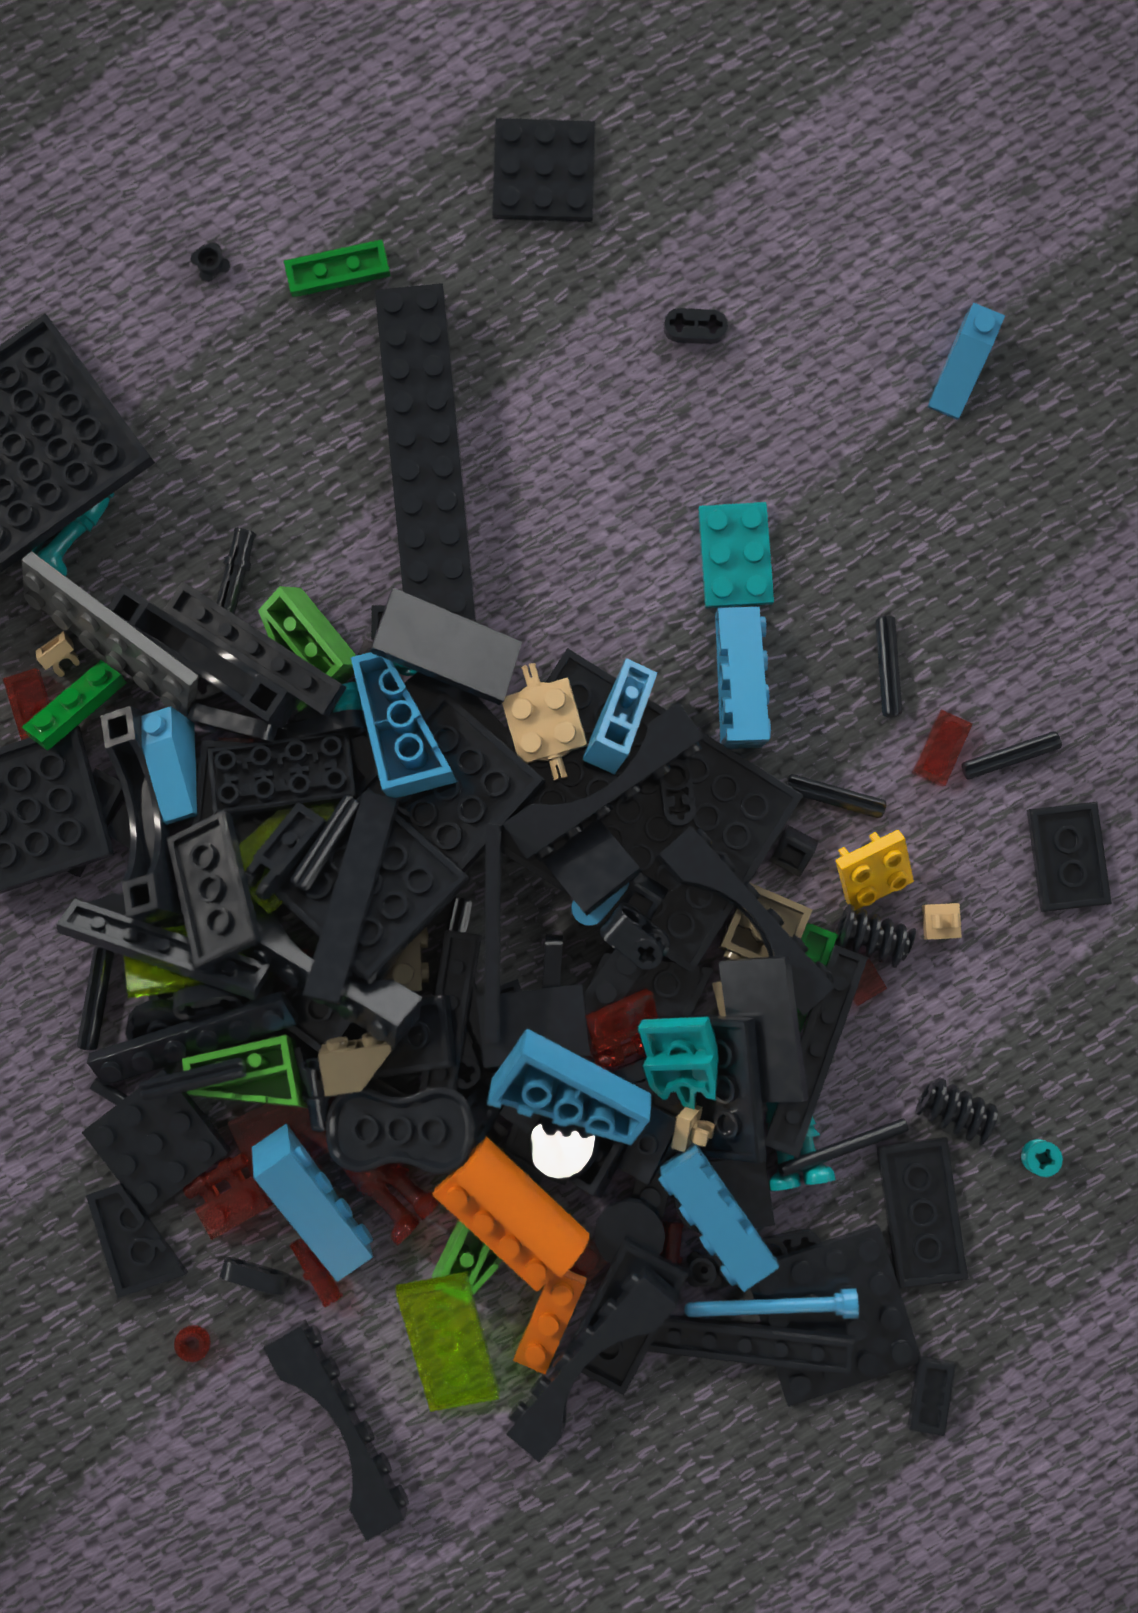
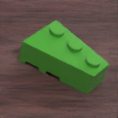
(303, 629)
(270, 1073)
(467, 1254)

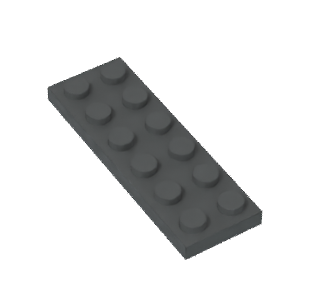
(108, 634)

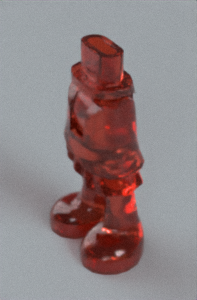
(373, 1184)

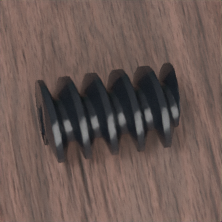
(875, 935)
(958, 1108)

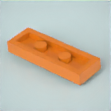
(549, 1321)

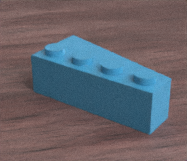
(741, 677)
(400, 739)
(569, 1089)
(310, 1203)
(718, 1217)

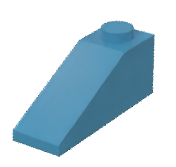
(966, 360)
(620, 717)
(171, 762)

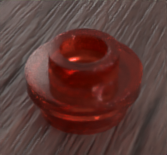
(184, 1351)

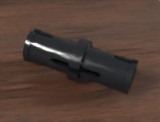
(314, 1094)

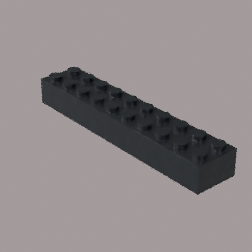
(425, 447)

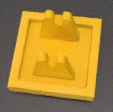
(874, 869)

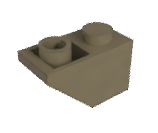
(350, 1064)

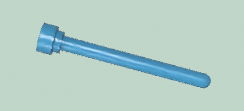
(842, 1304)

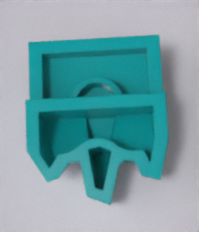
(680, 1057)

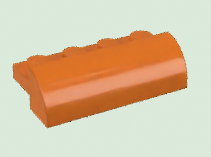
(513, 1215)

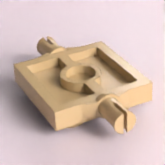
(544, 721)

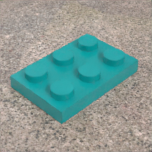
(735, 555)

